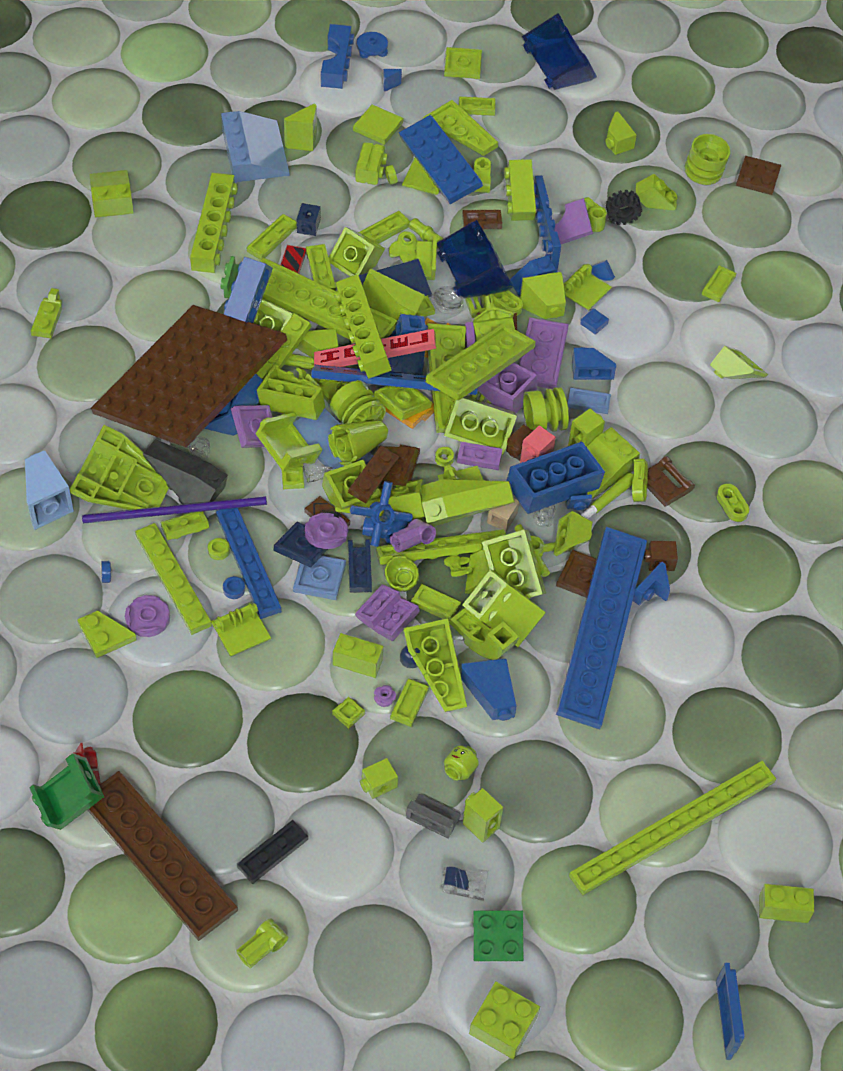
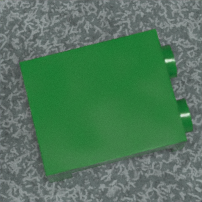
(67, 793)

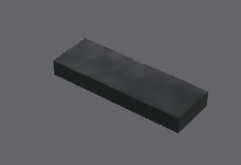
(272, 851)

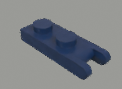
(360, 567)

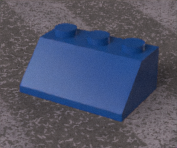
(246, 396)

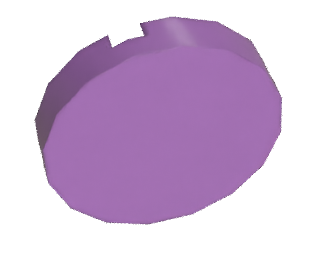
(326, 531)
(147, 616)

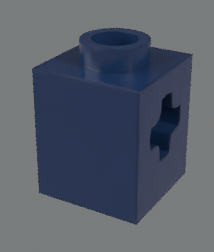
(307, 223)

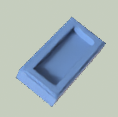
(586, 399)

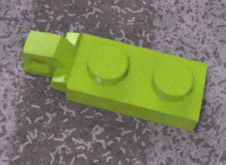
(47, 315)

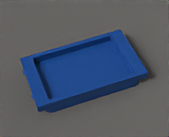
(730, 1010)

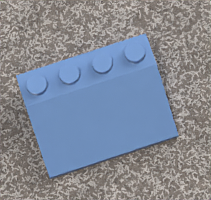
(253, 146)

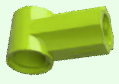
(266, 939)

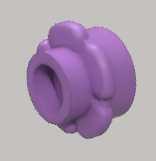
(384, 701)

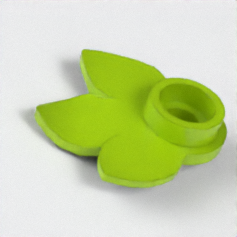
(404, 249)

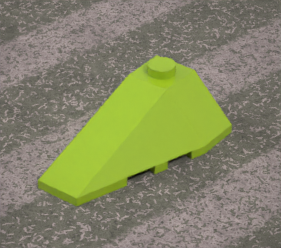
(402, 499)
(456, 499)
(438, 661)

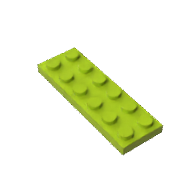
(480, 362)

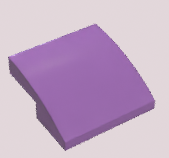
(387, 612)

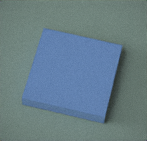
(321, 579)

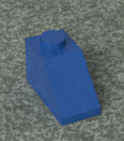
(533, 268)
(592, 365)

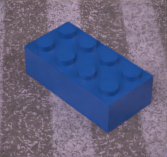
(555, 477)

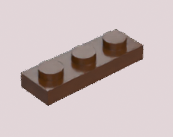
(373, 474)

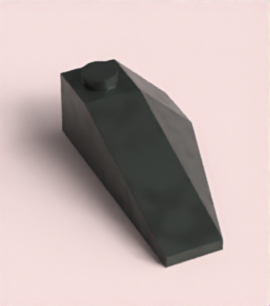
(185, 474)

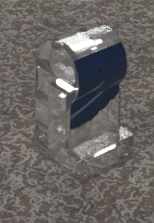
(464, 882)

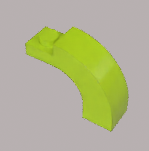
(482, 639)

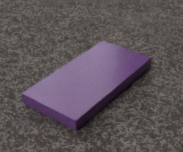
(548, 351)

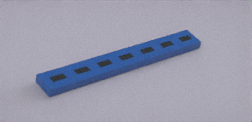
(386, 379)

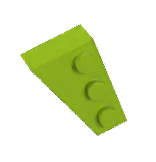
(520, 190)
(289, 394)

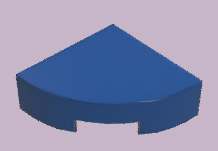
(603, 271)

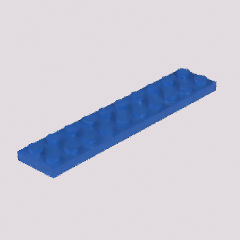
(602, 629)

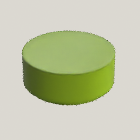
(391, 174)
(218, 549)

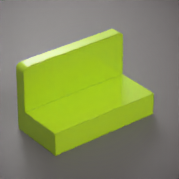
(427, 256)

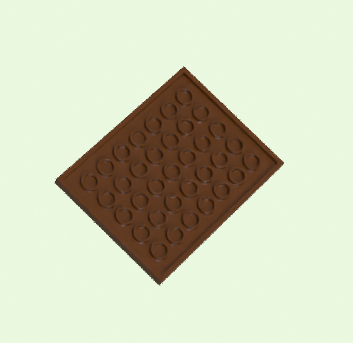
(189, 375)

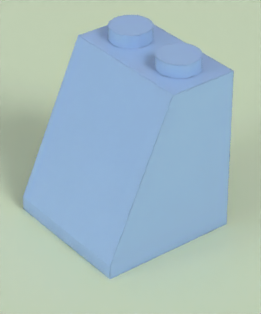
(45, 490)

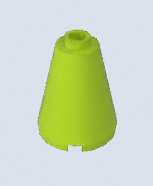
(356, 439)

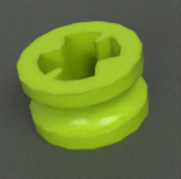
(449, 454)

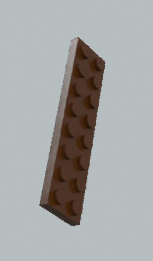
(161, 857)

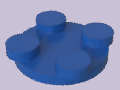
(372, 44)

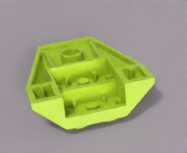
(118, 475)

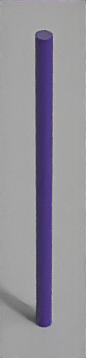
(177, 509)

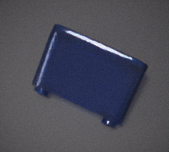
(558, 54)
(473, 262)

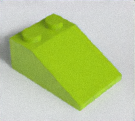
(111, 193)
(390, 296)
(614, 456)

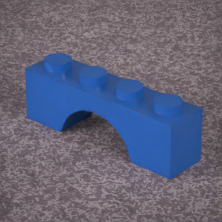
(334, 69)

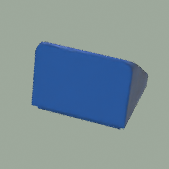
(391, 78)

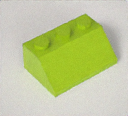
(272, 315)
(479, 423)
(516, 562)

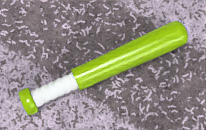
(611, 494)

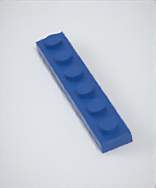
(248, 562)

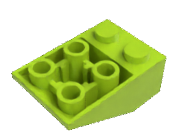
(500, 601)

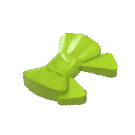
(455, 563)

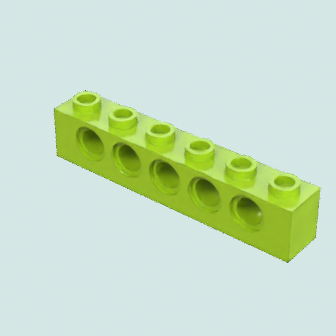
(213, 222)
(362, 326)

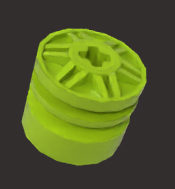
(707, 159)
(357, 404)
(545, 410)

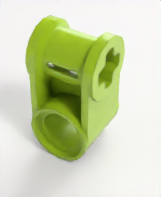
(482, 168)
(596, 214)

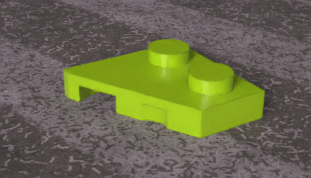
(104, 633)

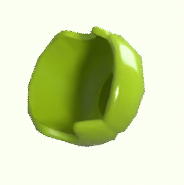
(401, 573)

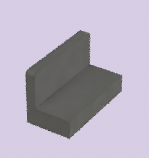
(432, 815)

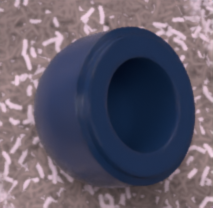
(406, 658)

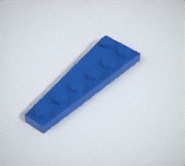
(550, 241)

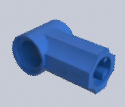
(387, 531)

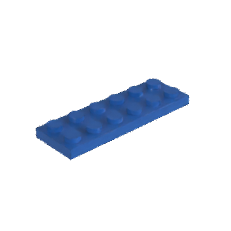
(440, 159)

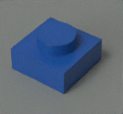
(594, 321)

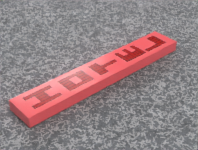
(393, 347)

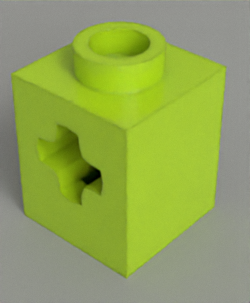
(379, 778)

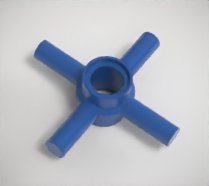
(374, 510)

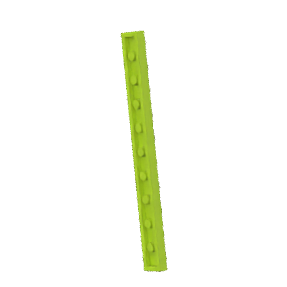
(671, 828)

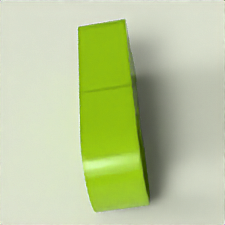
(640, 479)

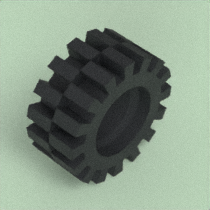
(621, 200)

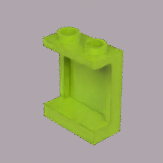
(286, 442)

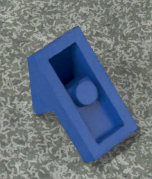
(656, 582)

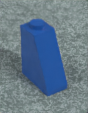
(491, 687)

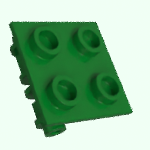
(498, 935)

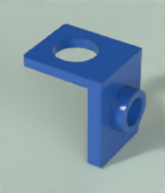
(579, 502)

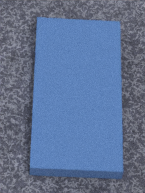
(317, 432)

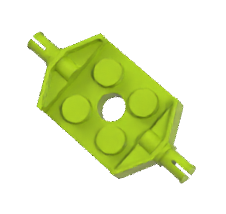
(491, 319)

